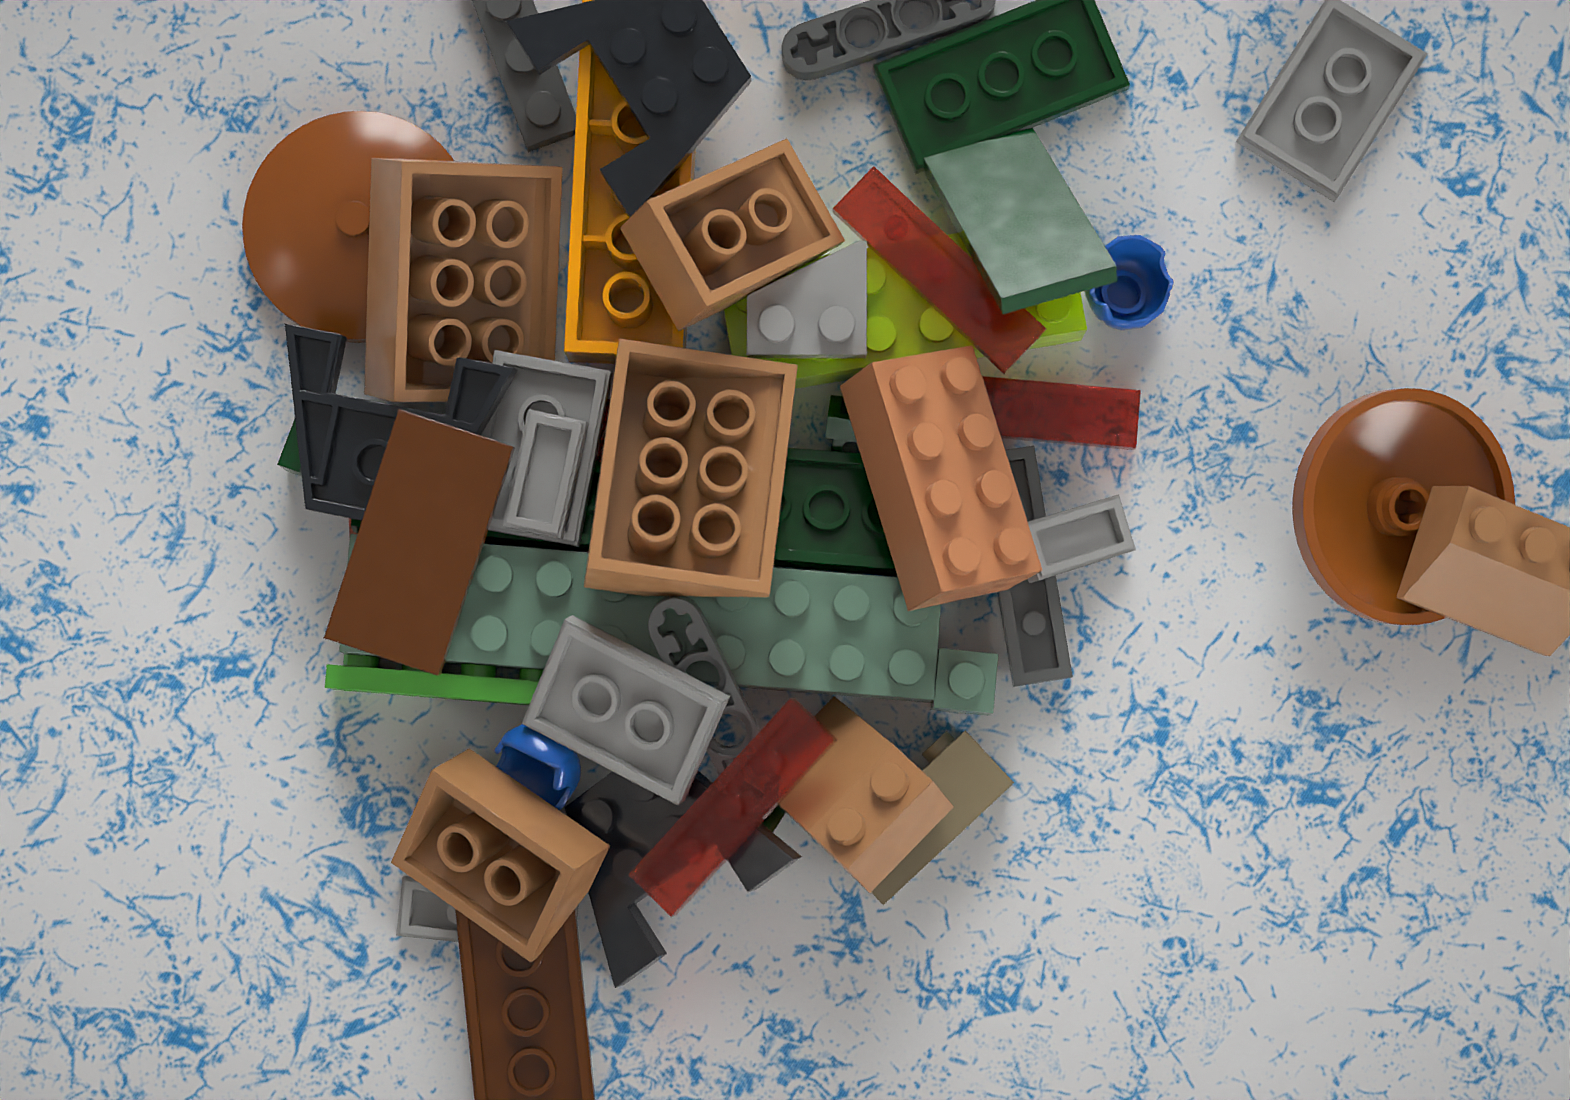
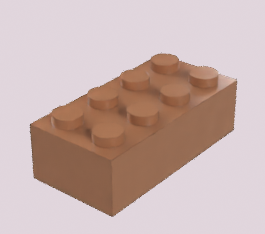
(940, 477)

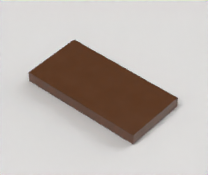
(419, 542)
(525, 1017)

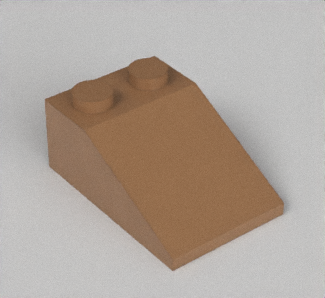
(730, 233)
(864, 799)

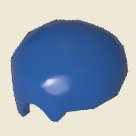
(1140, 287)
(539, 764)

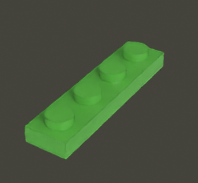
(473, 684)

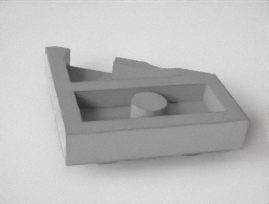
(813, 310)

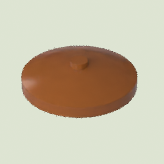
(312, 215)
(1369, 486)

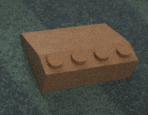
(457, 270)
(690, 473)

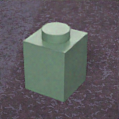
(965, 682)

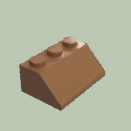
(1492, 568)
(498, 853)

